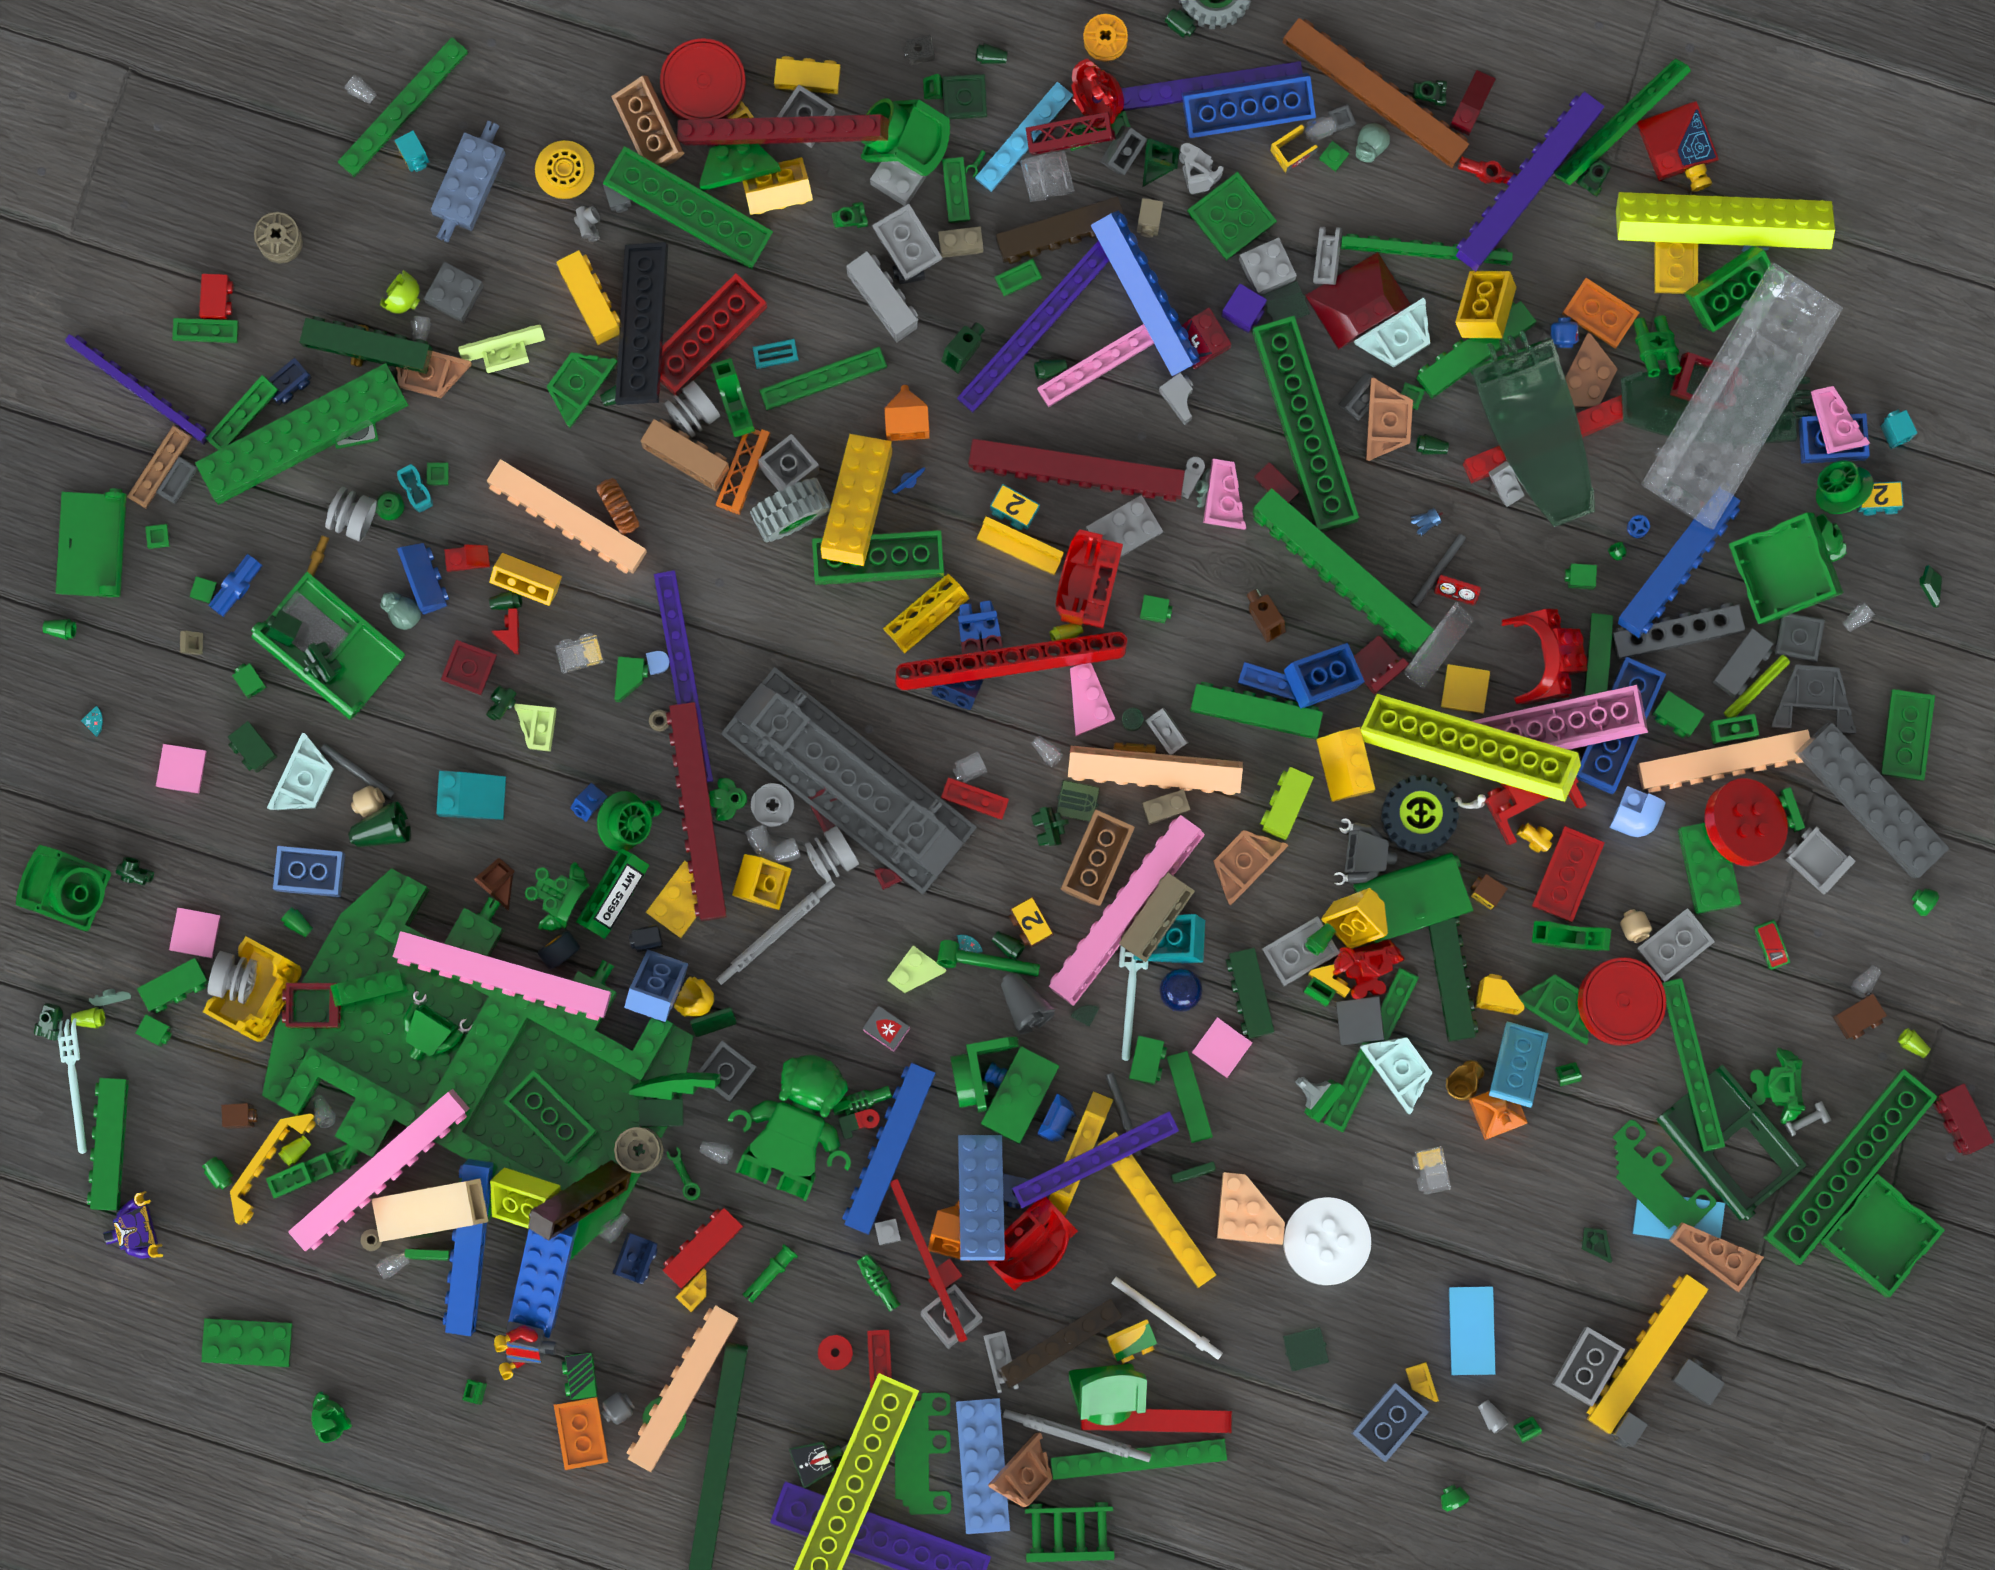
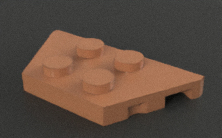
(1590, 374)
(440, 377)
(1387, 420)
(1244, 862)
(1024, 1474)

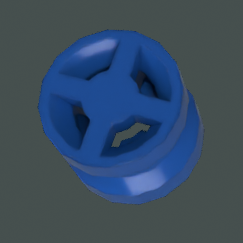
(1640, 522)
(995, 1075)

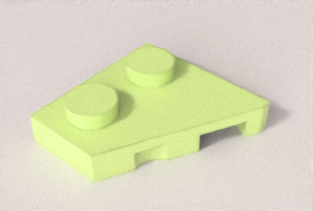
(537, 725)
(915, 971)

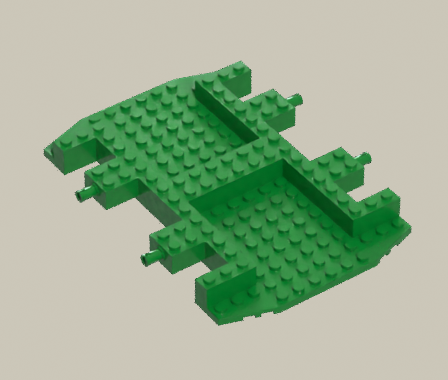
(498, 1052)

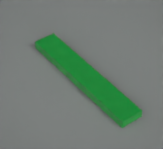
(823, 378)

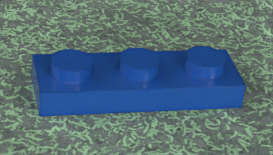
(1266, 681)

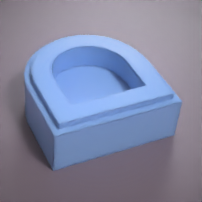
(657, 661)

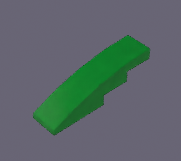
(1598, 654)
(667, 1086)
(1189, 1097)
(307, 1172)

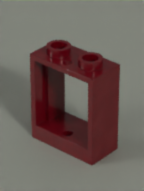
(1682, 379)
(289, 996)

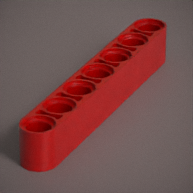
(1170, 1421)

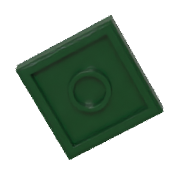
(964, 96)
(1193, 1173)

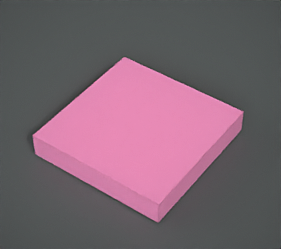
(181, 768)
(195, 933)
(1222, 1047)

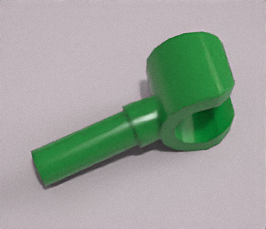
(976, 163)

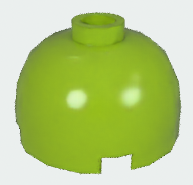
(401, 294)

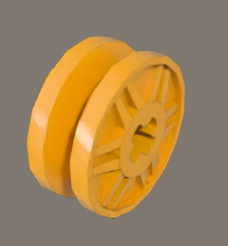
(1105, 49)

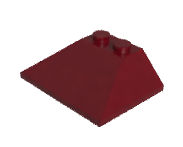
(1358, 300)

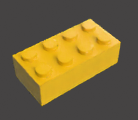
(587, 295)

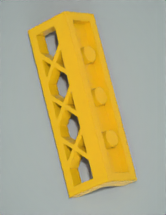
(1020, 546)
(928, 615)

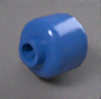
(1565, 333)

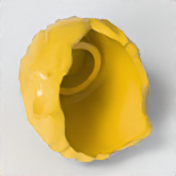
(694, 998)

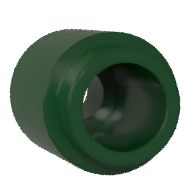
(1180, 23)

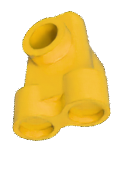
(1538, 839)

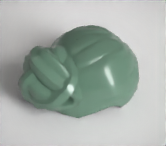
(1372, 142)
(401, 610)

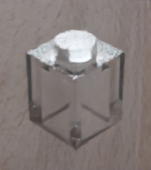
(970, 768)

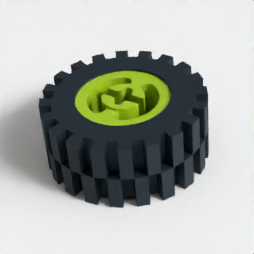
(1396, 813)

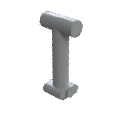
(1821, 1113)

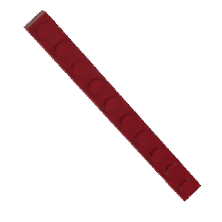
(783, 130)
(1076, 469)
(698, 813)

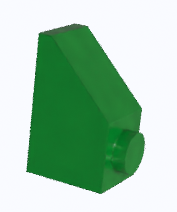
(629, 676)

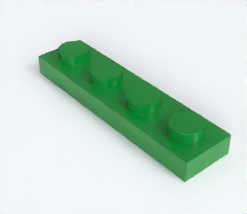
(242, 413)

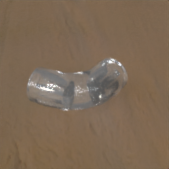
(770, 849)

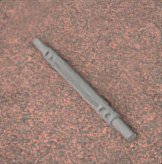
(775, 932)
(1077, 1435)

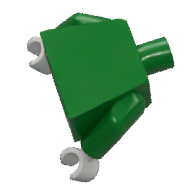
(428, 1030)

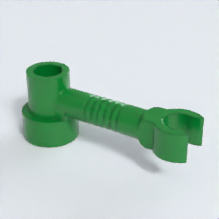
(688, 1184)

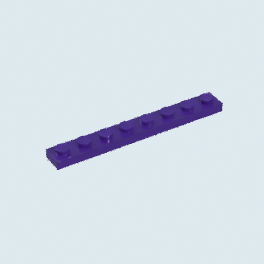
(130, 383)
(1095, 1159)

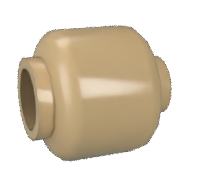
(367, 801)
(1636, 926)

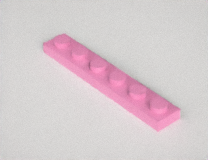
(1095, 365)

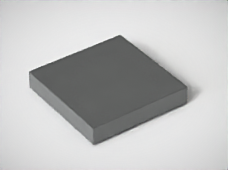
(1799, 637)
(1360, 1021)

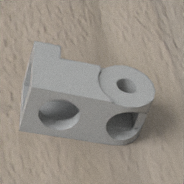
(1194, 471)

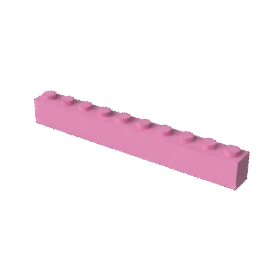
(1117, 917)
(502, 975)
(378, 1170)

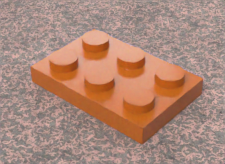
(1600, 313)
(581, 1433)

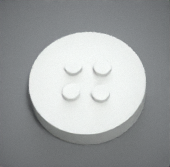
(1327, 1241)

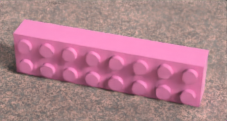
(1578, 720)

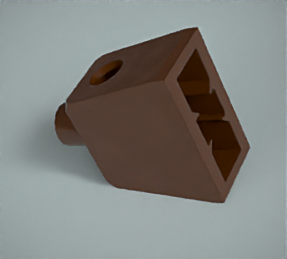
(1266, 615)

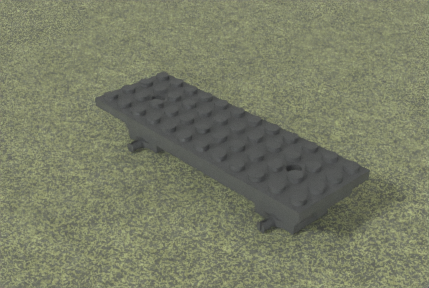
(874, 796)

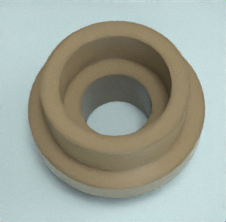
(652, 720)
(370, 1247)

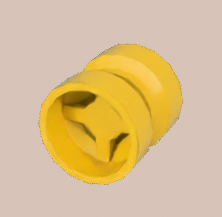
(1698, 177)

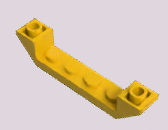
(1083, 1141)
(242, 1209)

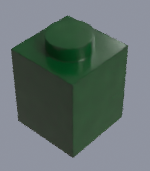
(283, 628)

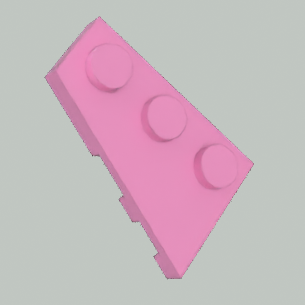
(1837, 426)
(1223, 498)
(1089, 700)

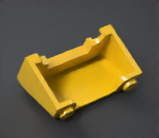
(265, 1002)

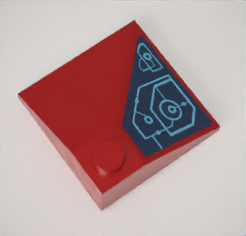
(1677, 141)

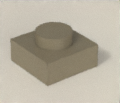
(191, 642)

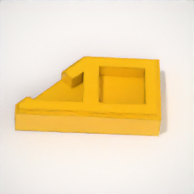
(694, 1292)
(1421, 1381)

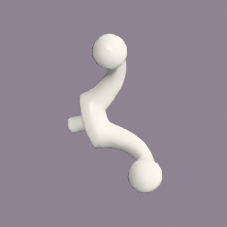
(1474, 804)

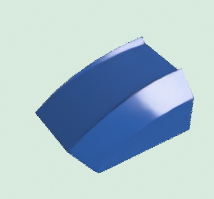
(1057, 1120)

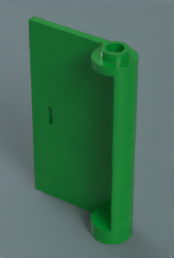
(94, 556)
(1425, 890)

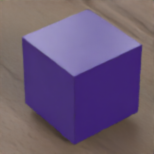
(1244, 308)

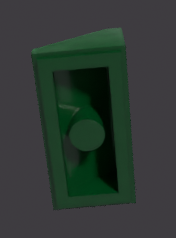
(713, 1022)

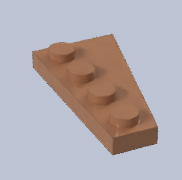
(1723, 1259)

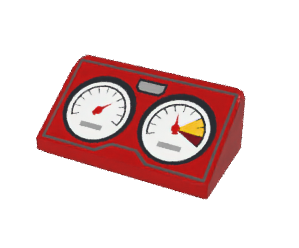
(1457, 590)

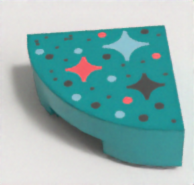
(94, 721)
(969, 944)

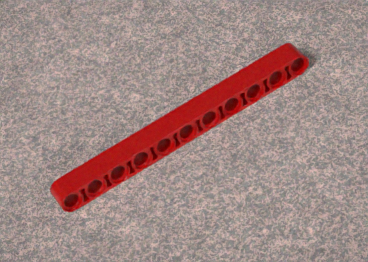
(1003, 667)

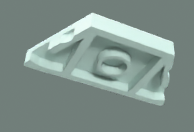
(1398, 336)
(302, 778)
(1400, 1069)

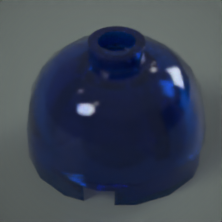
(1181, 990)

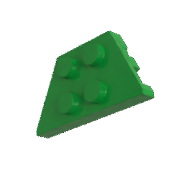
(735, 164)
(578, 383)
(1557, 1004)

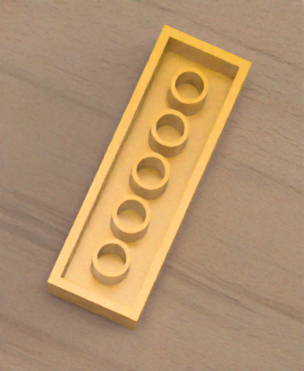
(856, 499)

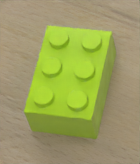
(1286, 803)

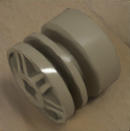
(282, 249)
(627, 1155)

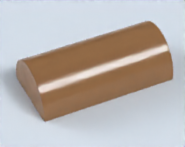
(647, 122)
(1097, 858)

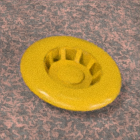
(564, 169)

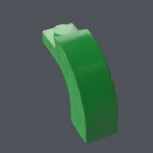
(732, 397)
(1571, 937)

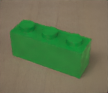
(173, 986)
(366, 987)

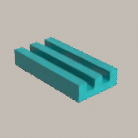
(756, 349)

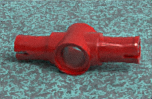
(1479, 169)

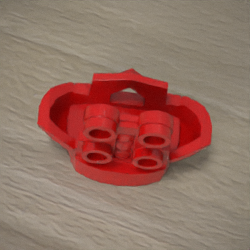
(1090, 82)
(1366, 965)

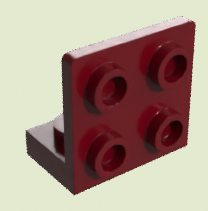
(1379, 664)

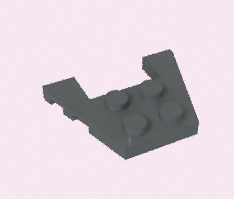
(1815, 689)

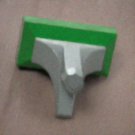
(1319, 1096)

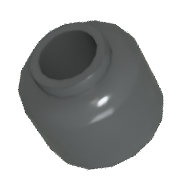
(617, 1408)

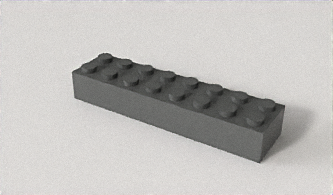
(1872, 800)

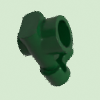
(1434, 92)
(1592, 182)
(503, 700)
(130, 872)
(49, 1021)

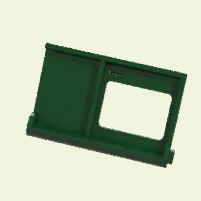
(1734, 1111)

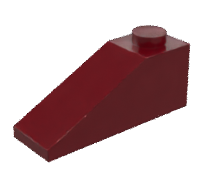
(1472, 102)

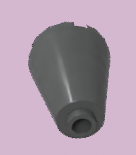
(1025, 1004)

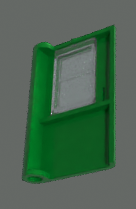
(360, 649)

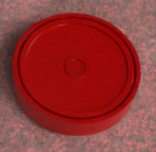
(703, 80)
(1746, 822)
(1621, 1001)

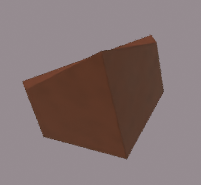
(497, 881)

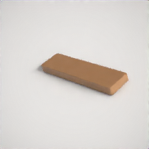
(159, 466)

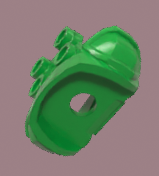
(558, 895)
(1781, 1085)

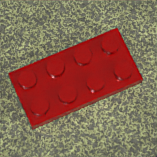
(1568, 874)

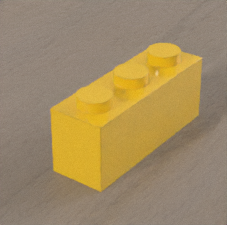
(807, 73)
(525, 579)

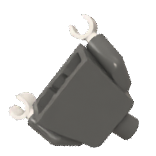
(1365, 853)

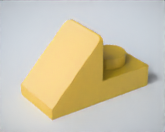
(1325, 975)

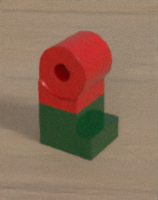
(864, 1119)

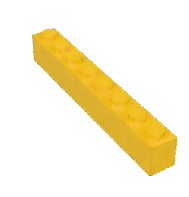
(1162, 1218)
(1647, 1353)

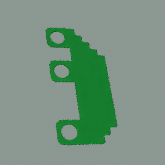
(1648, 1185)
(913, 1457)

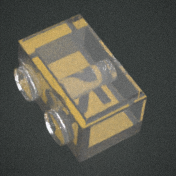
(579, 653)
(1432, 1170)

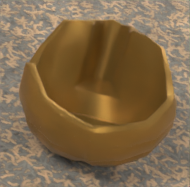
(1463, 1081)

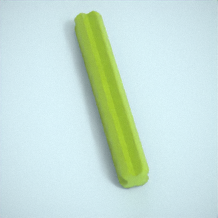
(1771, 673)

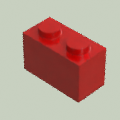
(215, 297)

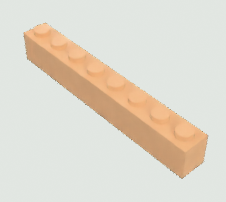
(566, 516)
(1721, 761)
(1155, 769)
(682, 1389)

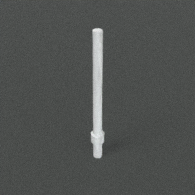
(1202, 1342)

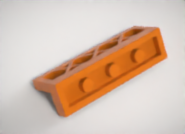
(748, 476)

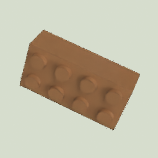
(685, 455)

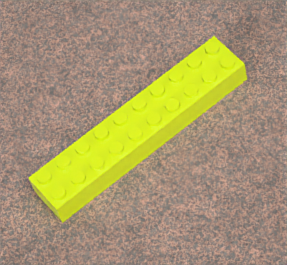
(1725, 220)
(1471, 747)
(857, 1475)

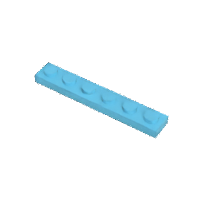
(1017, 143)

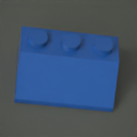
(423, 577)

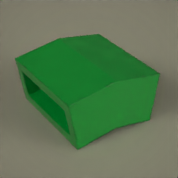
(1316, 995)

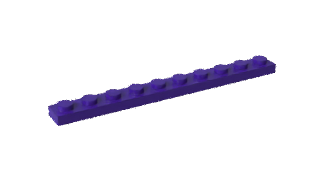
(1170, 91)
(1034, 328)
(679, 650)

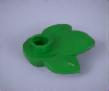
(723, 799)

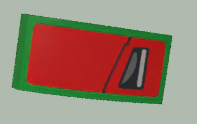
(1772, 944)

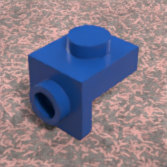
(588, 802)

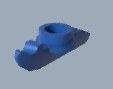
(908, 480)

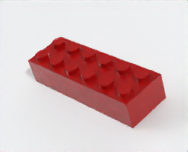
(709, 333)

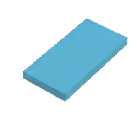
(1518, 1064)
(1649, 1225)
(1472, 1330)

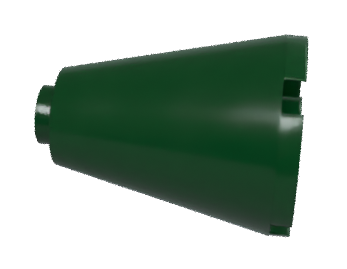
(382, 827)

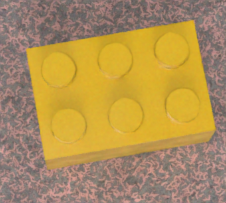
(1485, 304)

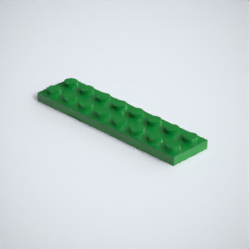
(687, 207)

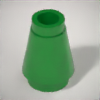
(60, 628)
(295, 921)
(1320, 939)

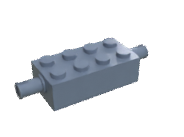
(468, 181)

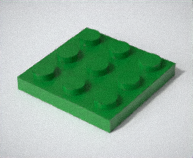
(1231, 216)

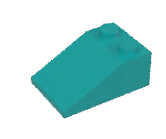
(471, 795)
(1181, 942)

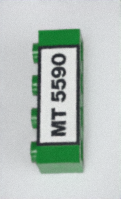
(612, 893)

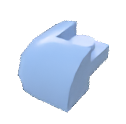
(1637, 813)

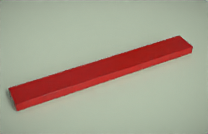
(928, 1261)

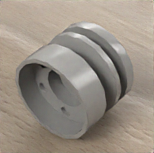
(692, 409)
(355, 515)
(831, 854)
(236, 978)

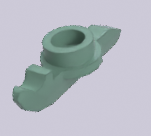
(1202, 487)
(109, 997)

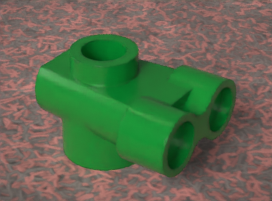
(855, 216)

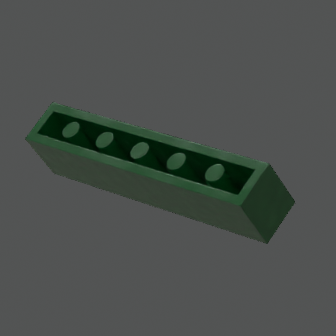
(366, 345)
(1452, 981)

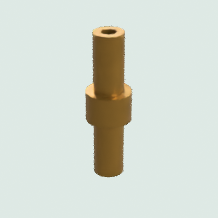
(317, 556)

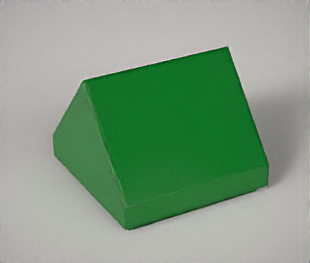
(933, 87)
(1568, 1074)
(474, 1392)
(1527, 1429)

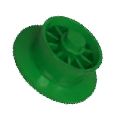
(1843, 487)
(623, 821)

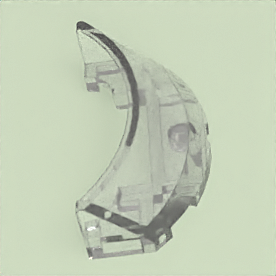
(1439, 645)

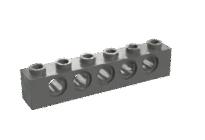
(1732, 625)

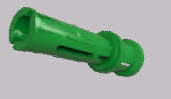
(776, 1265)

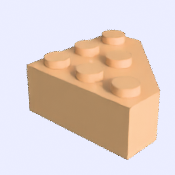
(1246, 1213)

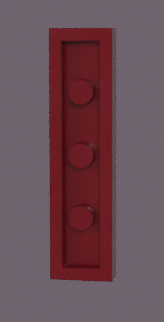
(1072, 141)

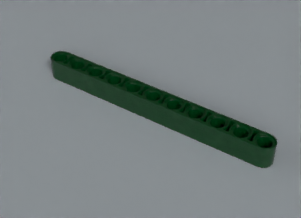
(718, 1456)

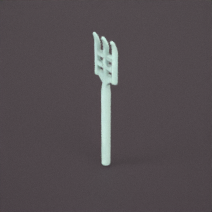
(1133, 967)
(70, 1059)

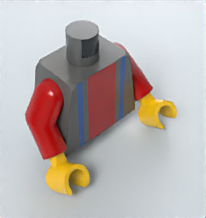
(522, 1346)

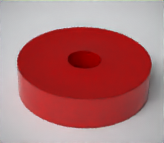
(842, 1359)

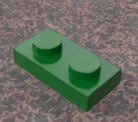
(1788, 802)

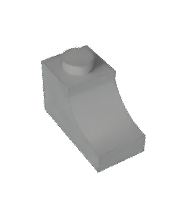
(1176, 394)

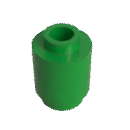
(218, 1173)

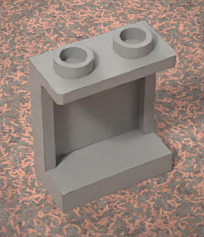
(1819, 860)

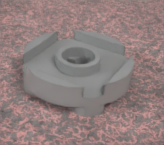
(779, 815)

